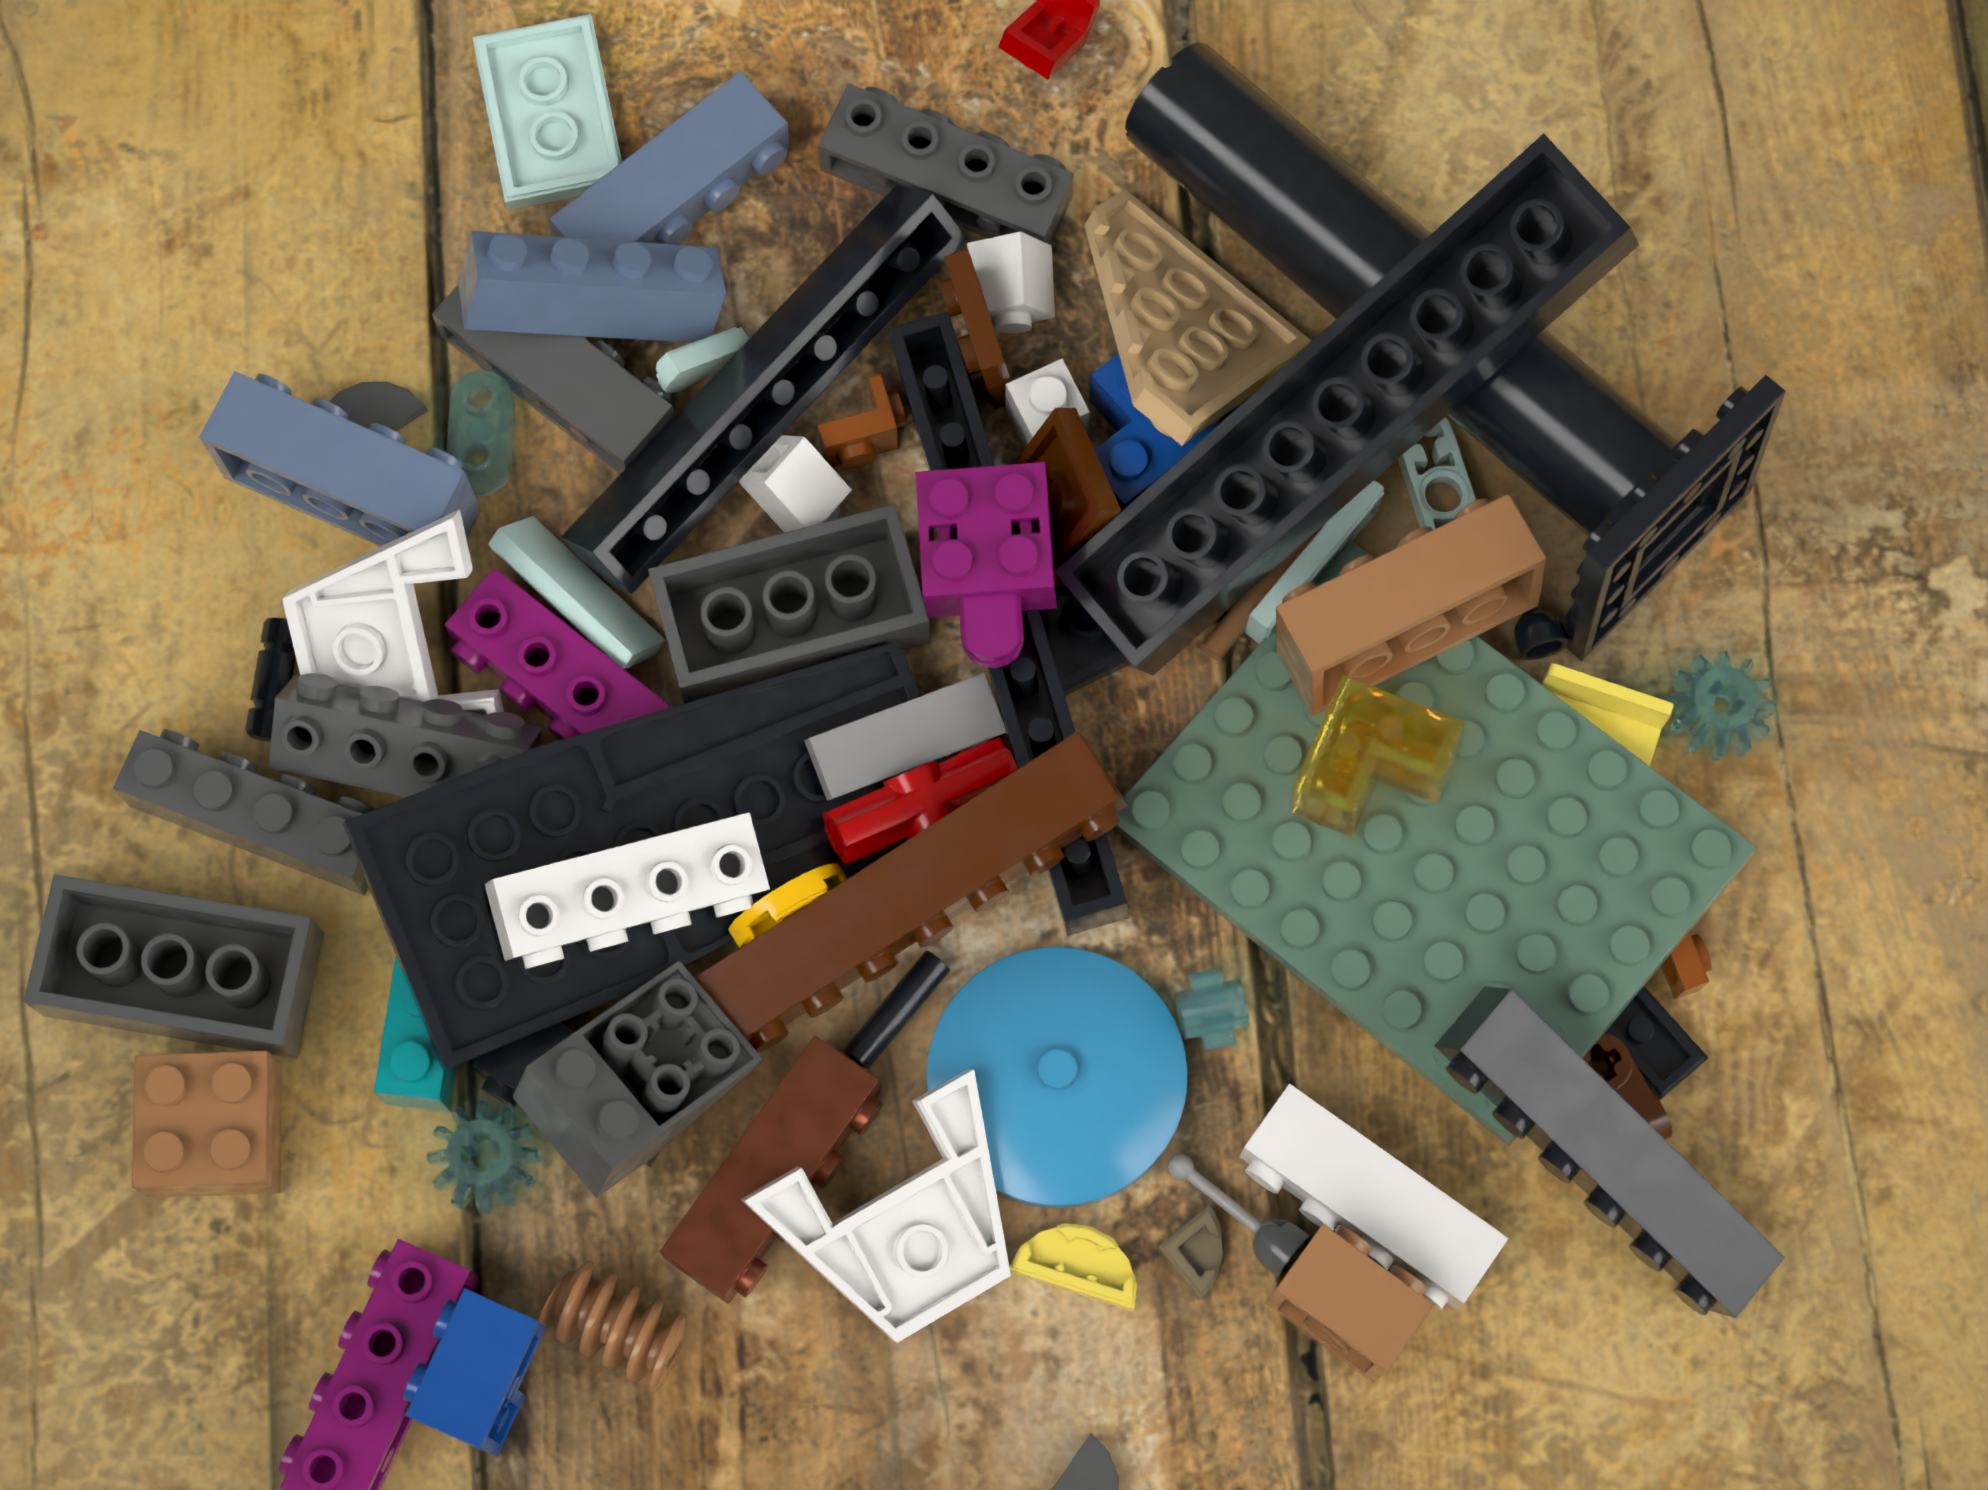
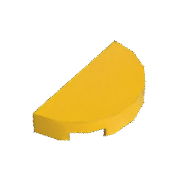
(785, 902)

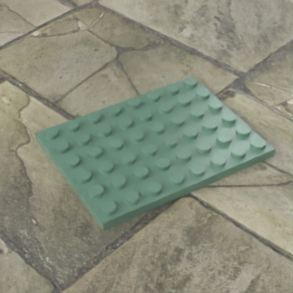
(1535, 873)

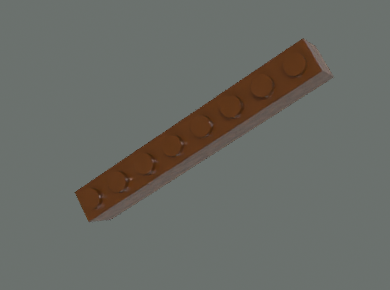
(915, 892)

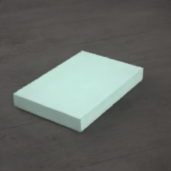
(547, 110)

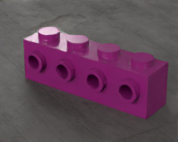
(544, 661)
(362, 1405)

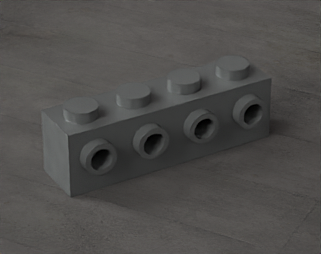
(971, 174)
(386, 740)
(241, 807)

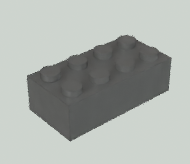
(790, 602)
(174, 966)

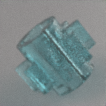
(1212, 1009)

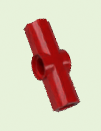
(915, 800)

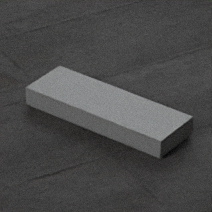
(905, 736)

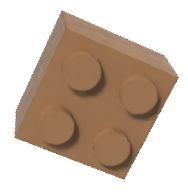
(207, 1124)
(1351, 1301)

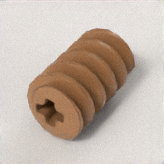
(615, 1324)

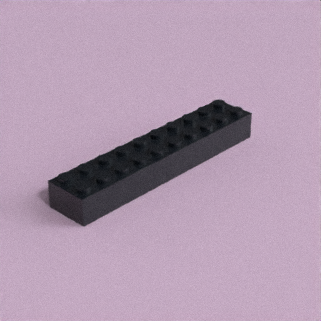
(1348, 405)

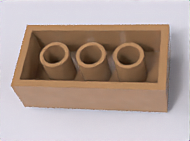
(1410, 601)

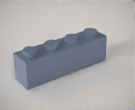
(682, 171)
(590, 287)

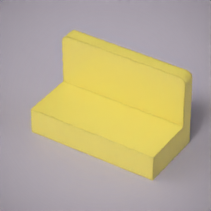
(1619, 711)

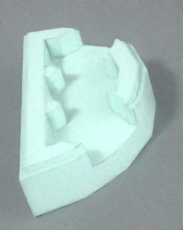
(698, 360)

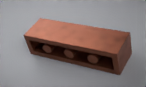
(798, 1126)

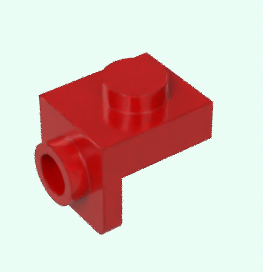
(1049, 33)

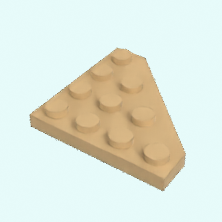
(1181, 322)

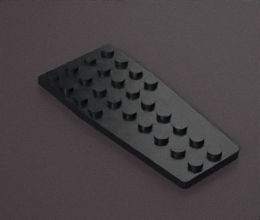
(595, 793)

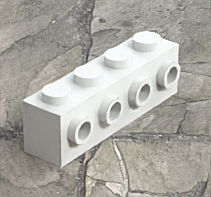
(627, 887)

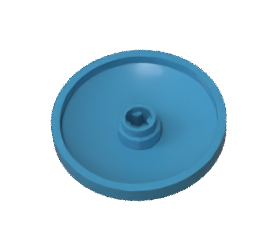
(1070, 1073)

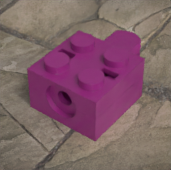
(986, 553)

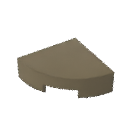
(1196, 1252)

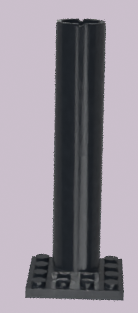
(1540, 414)

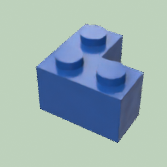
(1137, 450)
(474, 1372)

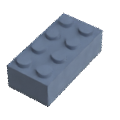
(330, 465)

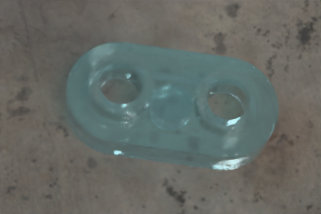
(482, 429)

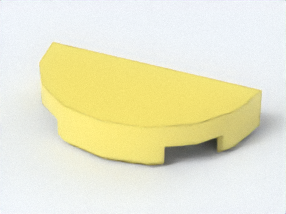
(1079, 1262)

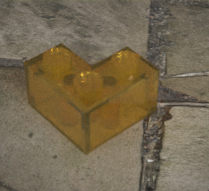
(1370, 740)

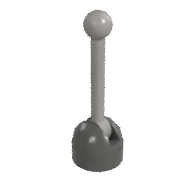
(1274, 1242)

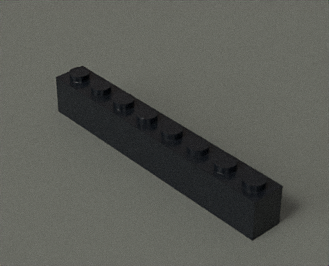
(764, 388)

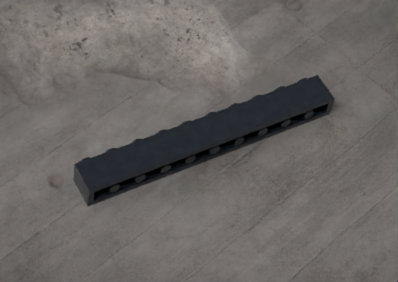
(1028, 687)

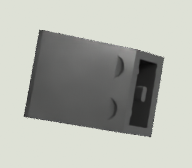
(634, 1077)

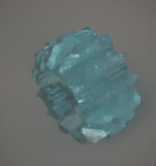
(1742, 716)
(468, 1142)

